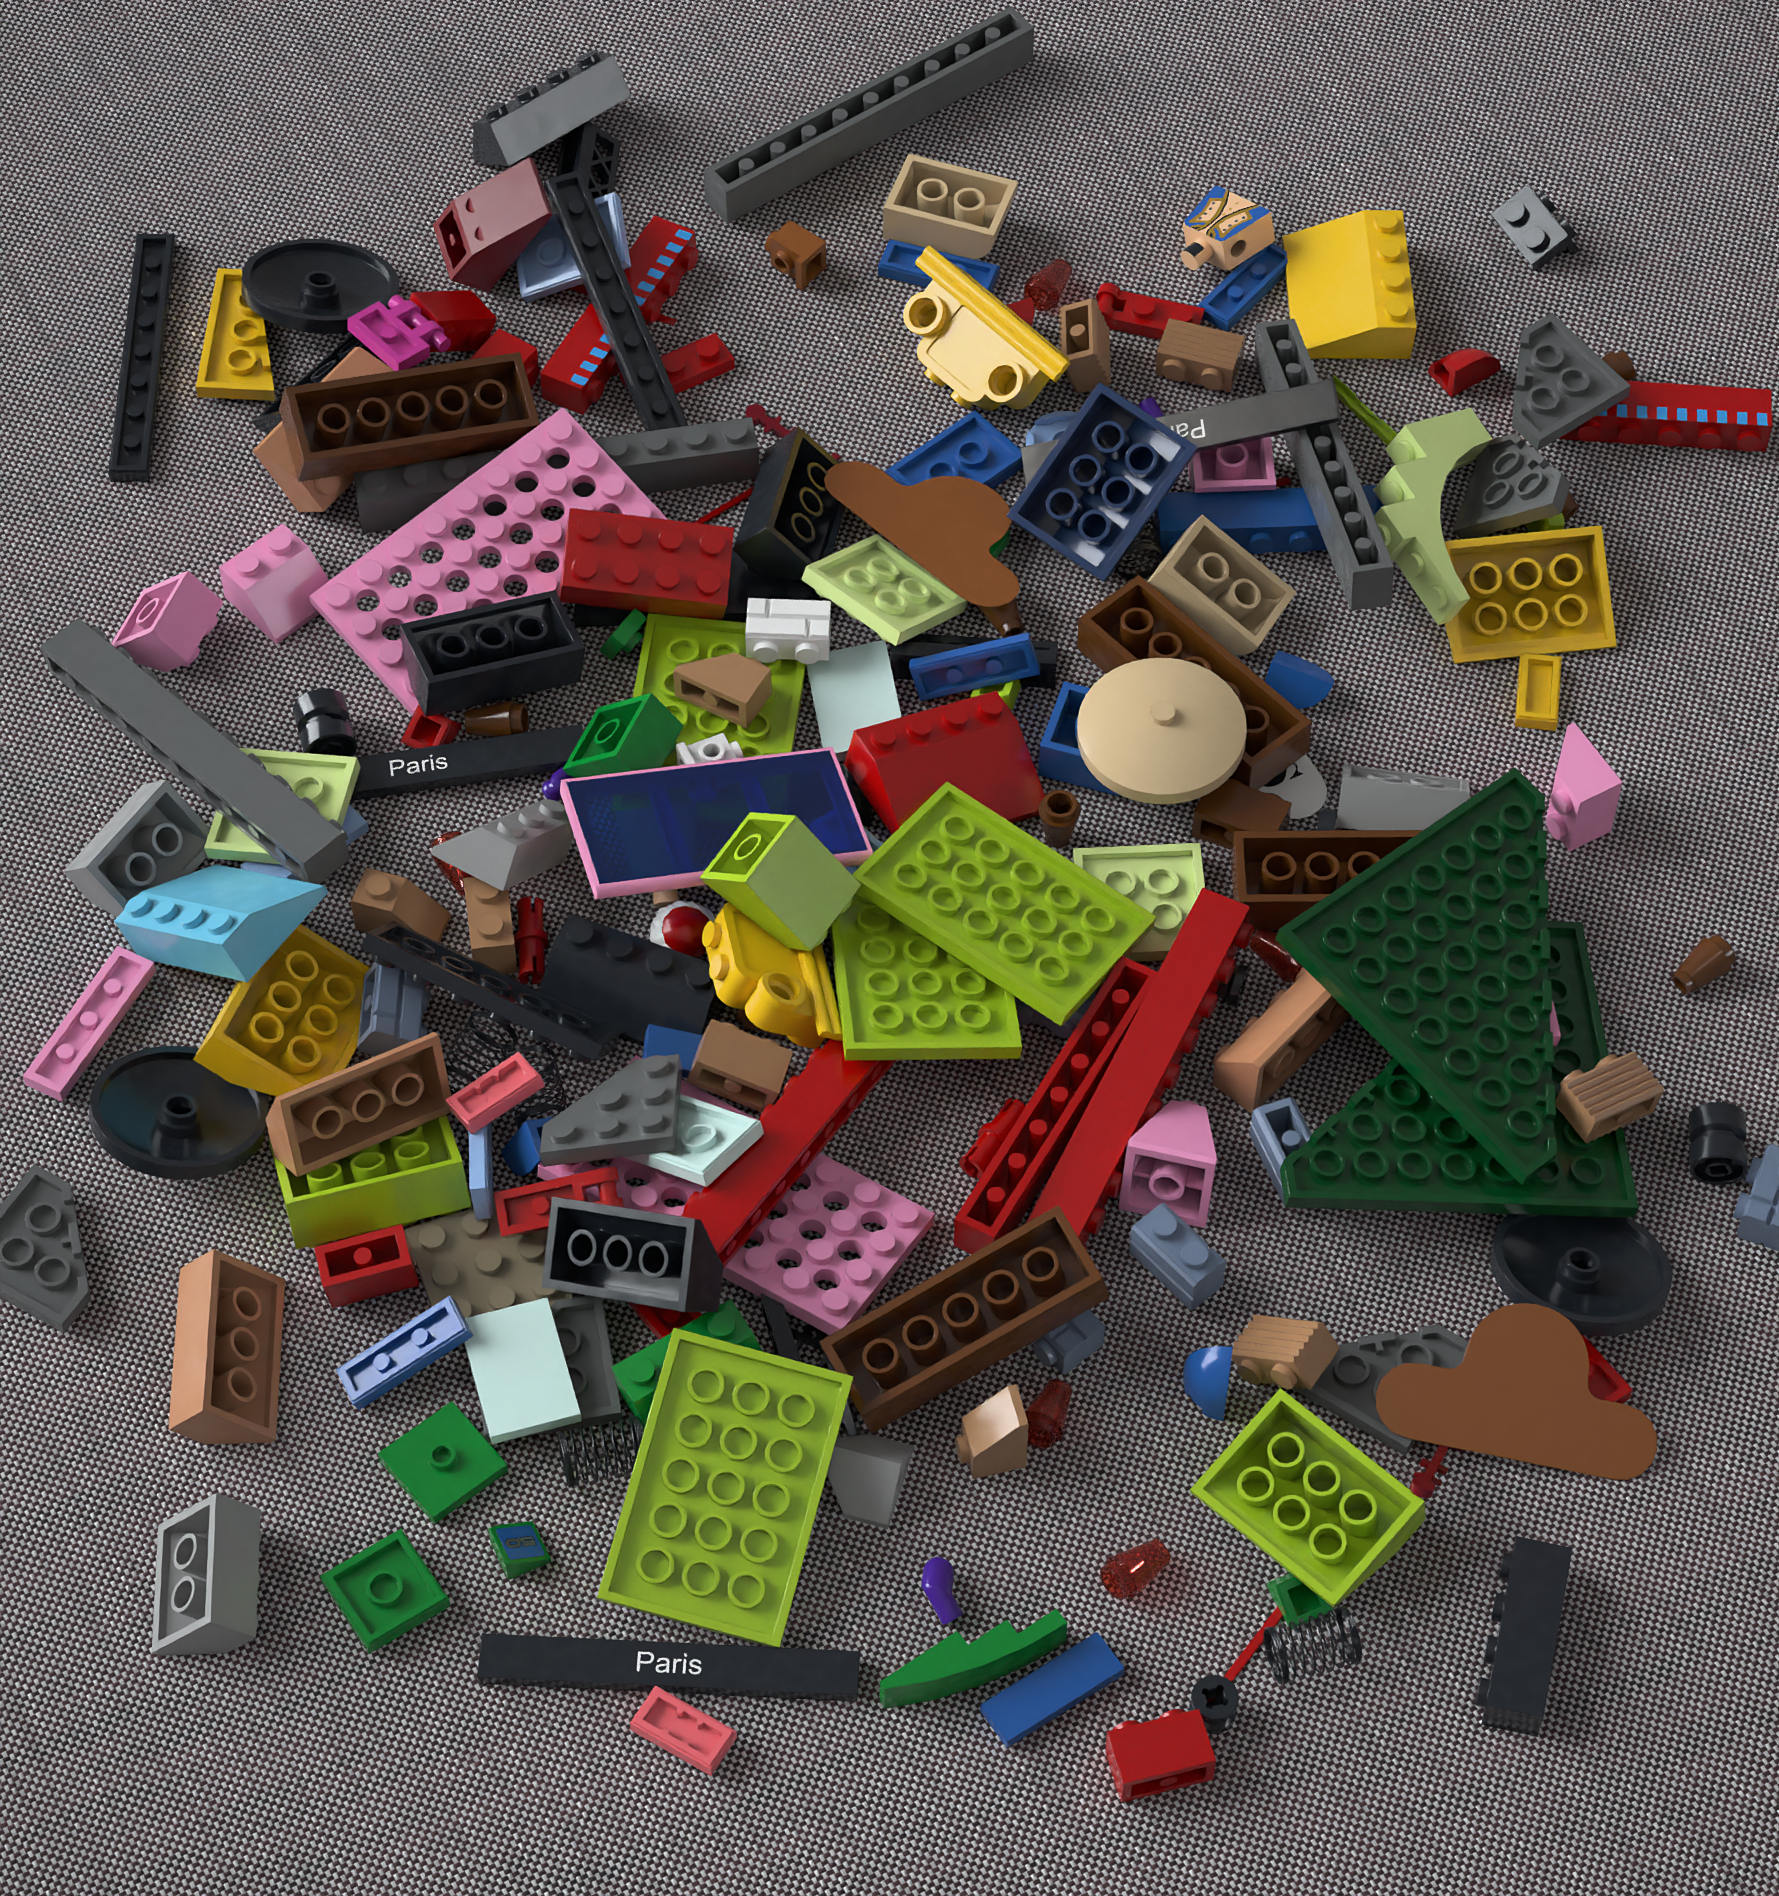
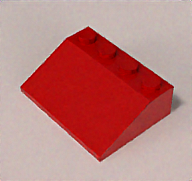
(965, 742)

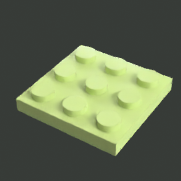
(884, 589)
(320, 777)
(1156, 877)

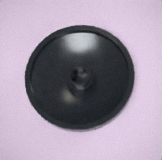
(316, 284)
(175, 1115)
(1590, 1269)

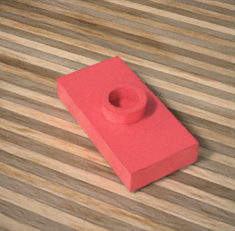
(495, 1093)
(683, 1730)

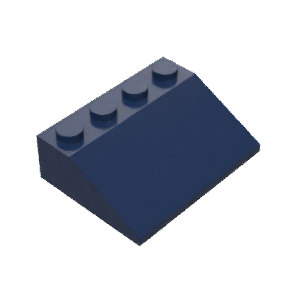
(1101, 482)

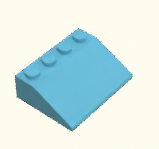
(217, 919)

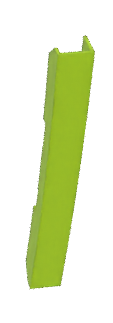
(1350, 400)

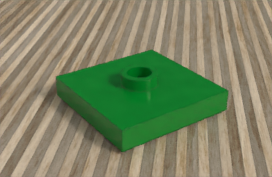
(443, 1462)
(385, 1591)

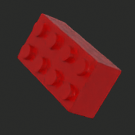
(646, 564)

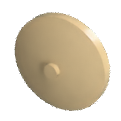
(1161, 731)

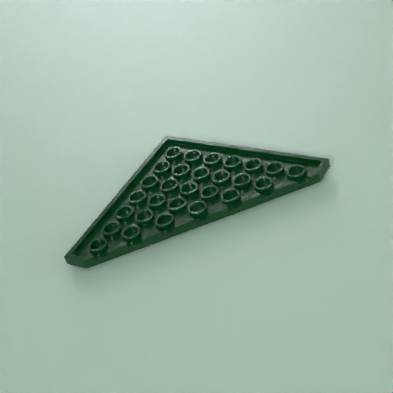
(1450, 966)
(1408, 1153)

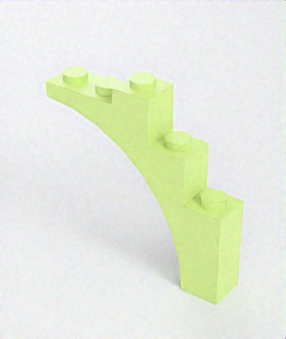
(1412, 502)

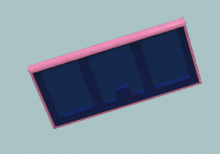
(670, 822)

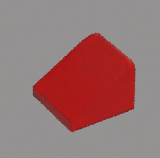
(429, 730)

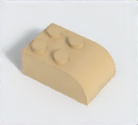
(947, 207)
(1221, 587)

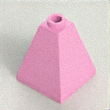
(1171, 1164)

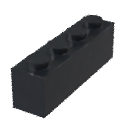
(1526, 1636)

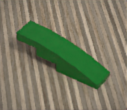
(957, 1667)

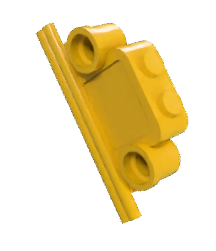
(977, 340)
(775, 985)

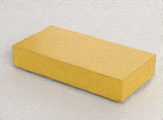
(1538, 691)

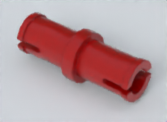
(531, 940)
(990, 1139)

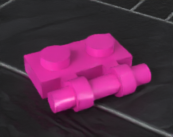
(390, 337)

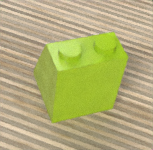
(782, 879)

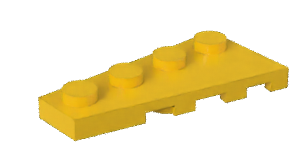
(234, 346)

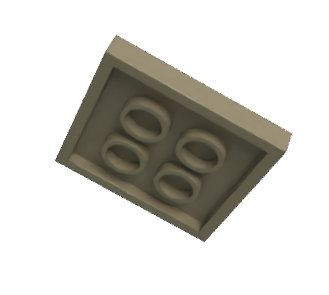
(478, 1265)

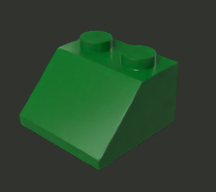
(625, 738)

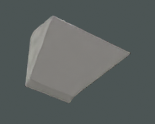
(868, 1476)

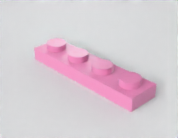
(89, 1023)

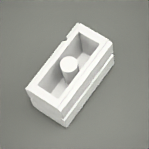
(788, 630)

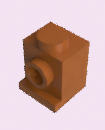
(797, 253)

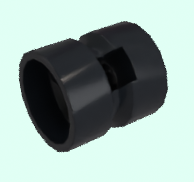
(324, 723)
(1717, 1143)

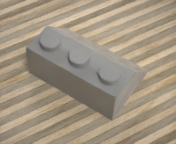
(1395, 799)
(512, 845)
(141, 847)
(207, 1578)

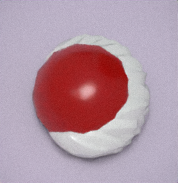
(681, 927)

